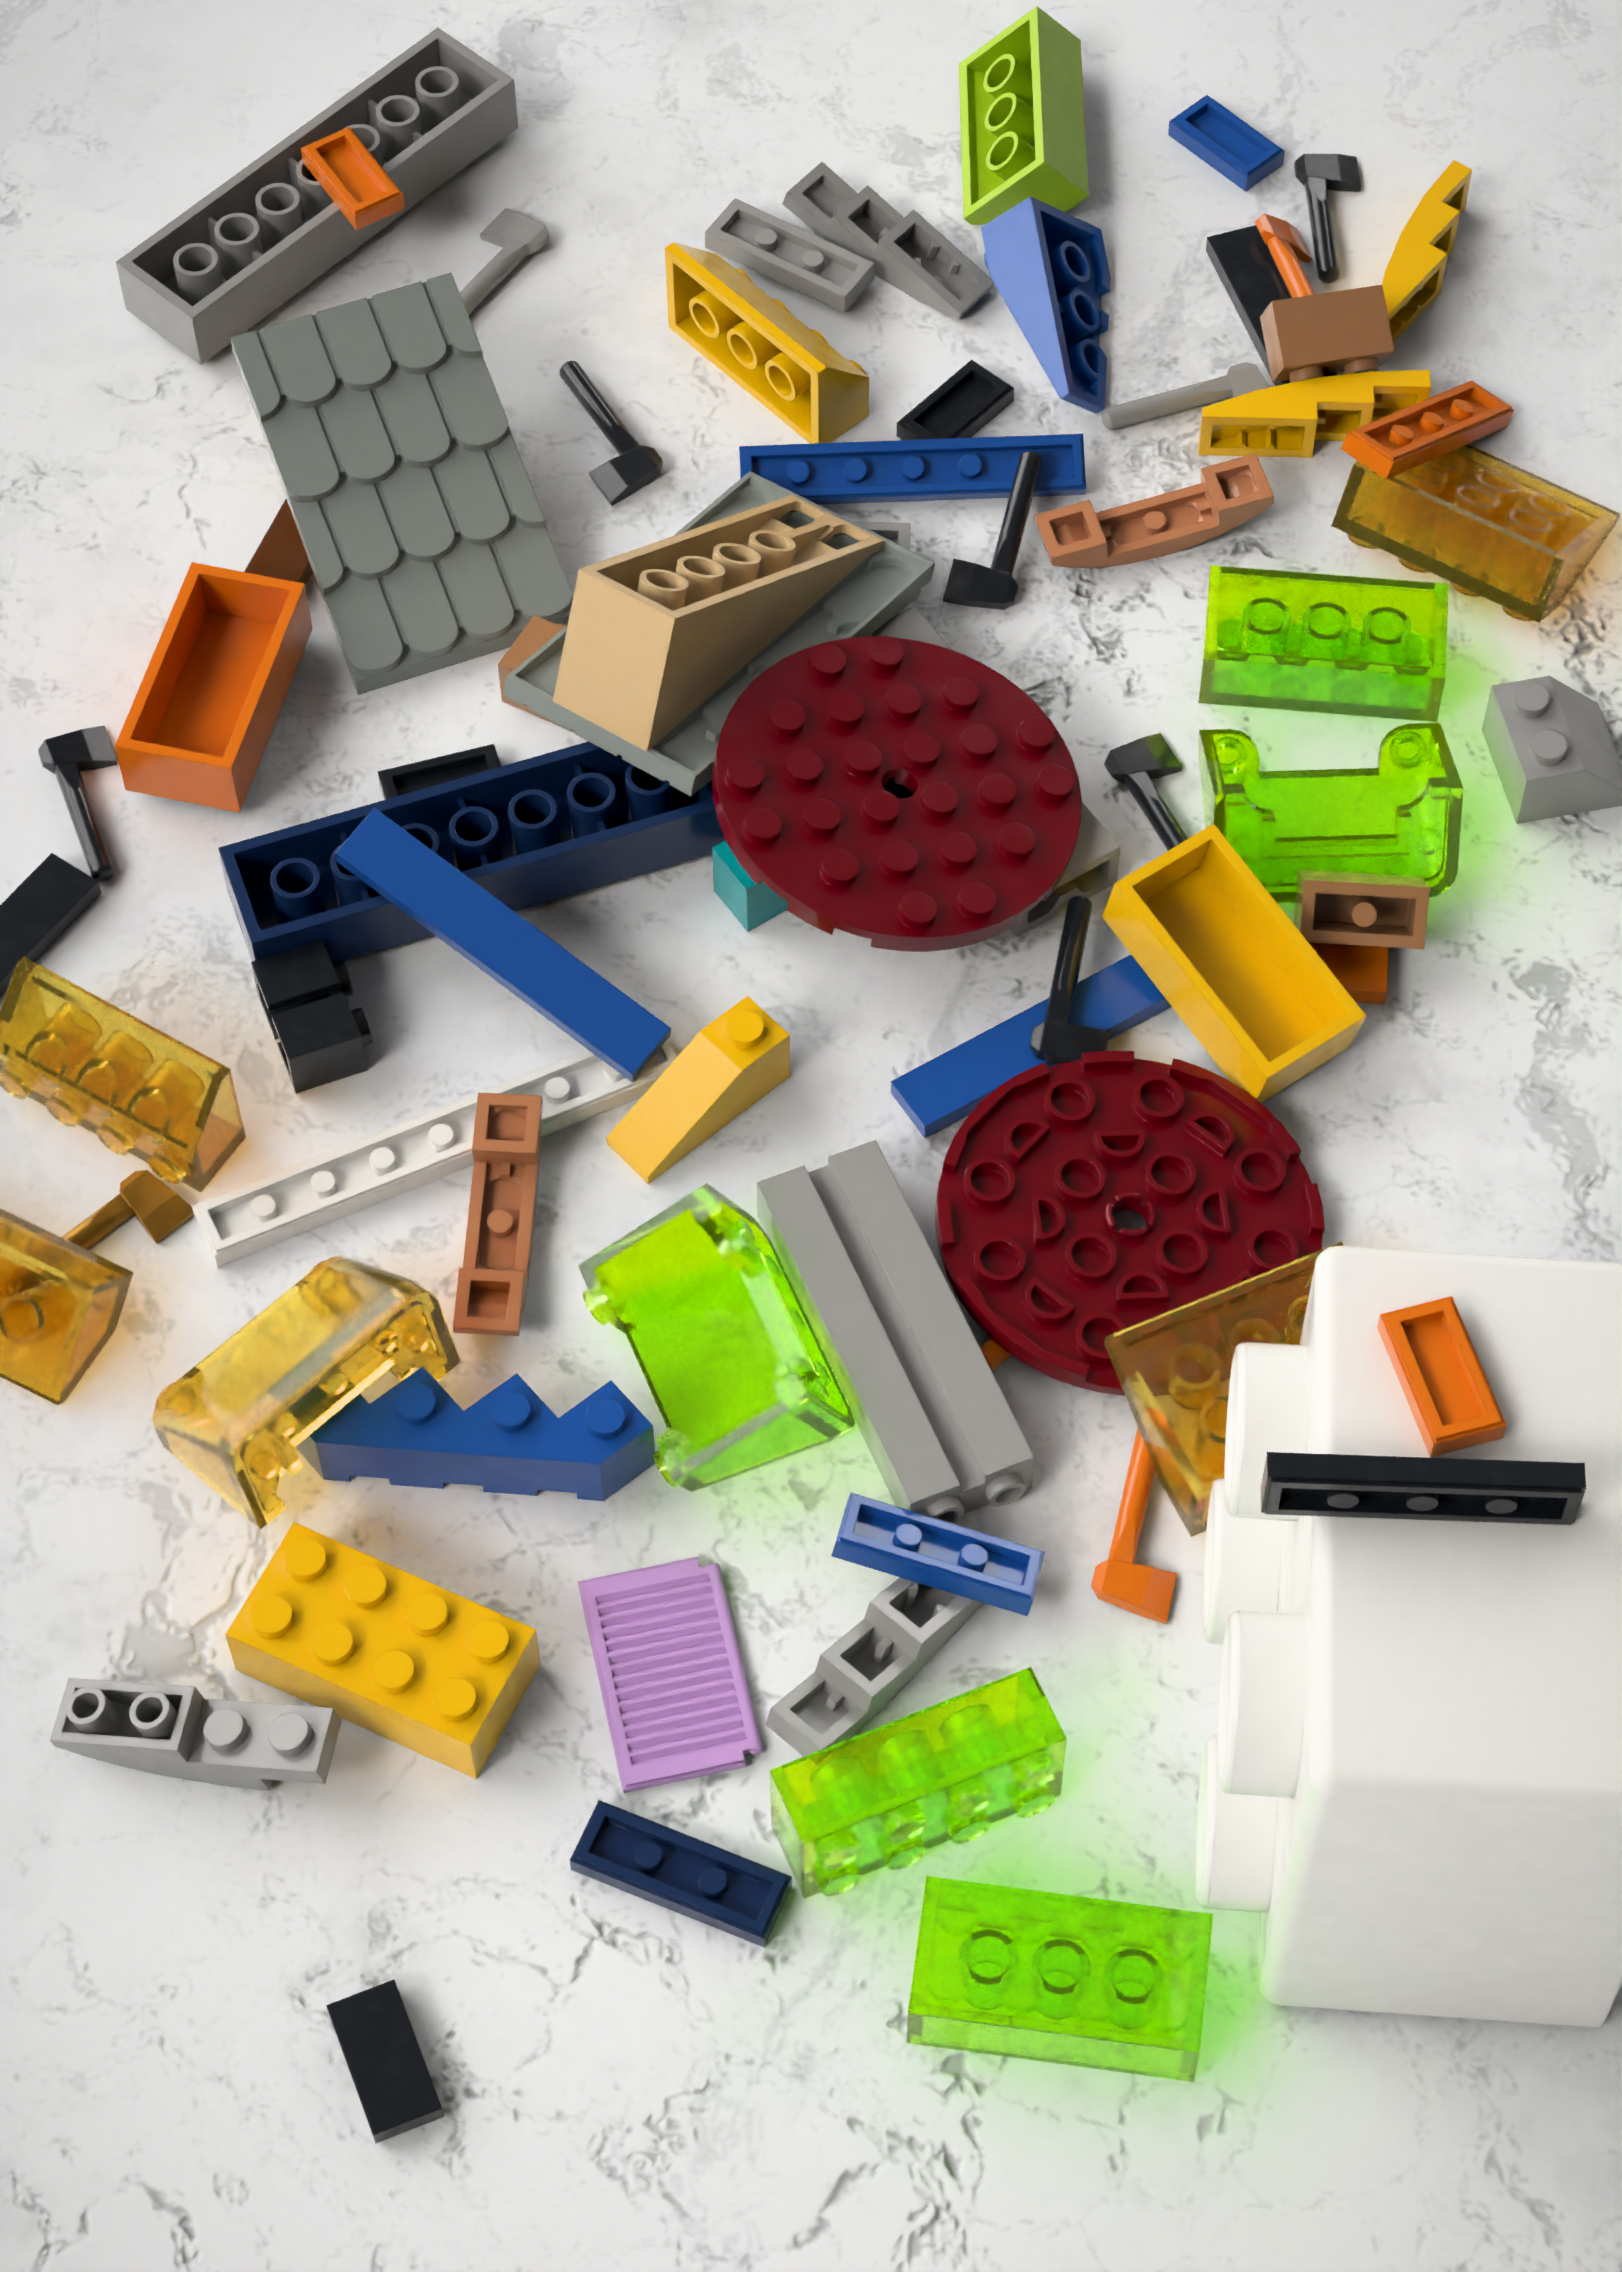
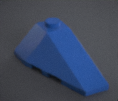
(1053, 283)

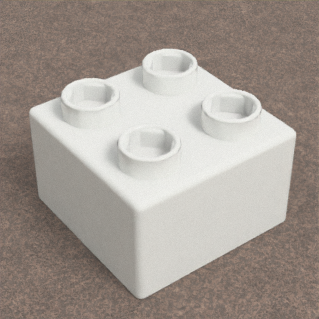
(1423, 1705)

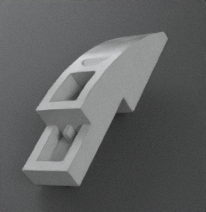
(195, 1738)

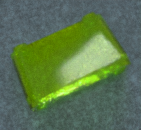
(1338, 820)
(717, 1340)

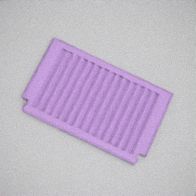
(670, 1673)

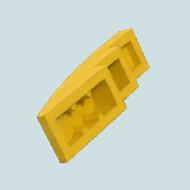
(1421, 252)
(1295, 414)

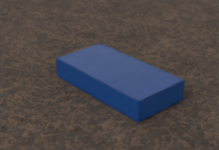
(1226, 143)

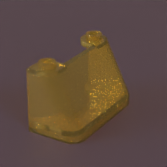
(293, 1370)

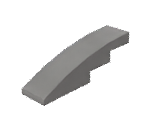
(903, 249)
(869, 1665)

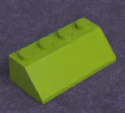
(1023, 120)

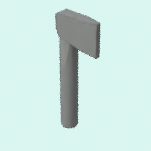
(518, 237)
(1238, 381)

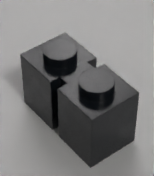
(311, 1016)

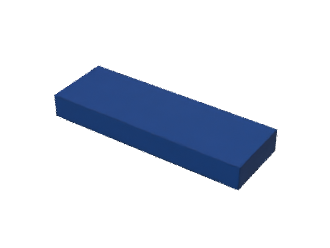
(938, 1554)

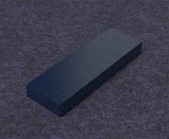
(681, 1873)

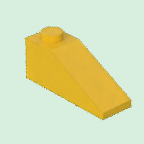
(704, 1089)

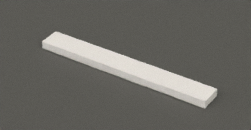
(405, 1156)

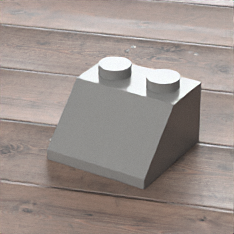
(1551, 750)

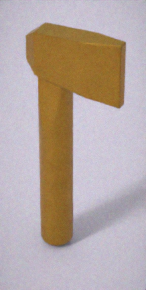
(140, 1195)

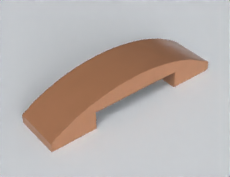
(1160, 524)
(500, 1215)

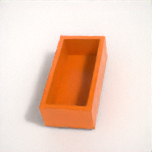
(214, 687)

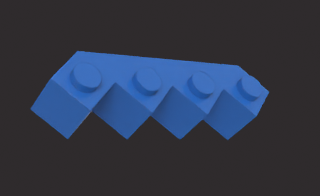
(499, 1443)

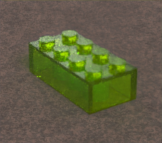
(1324, 643)
(917, 1784)
(1060, 1979)

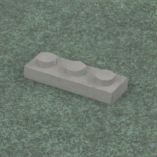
(789, 255)

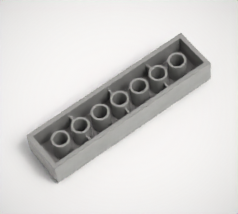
(275, 224)

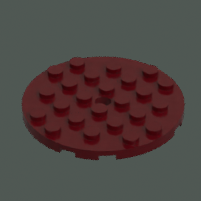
(918, 873)
(1068, 1147)

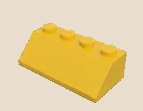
(763, 346)

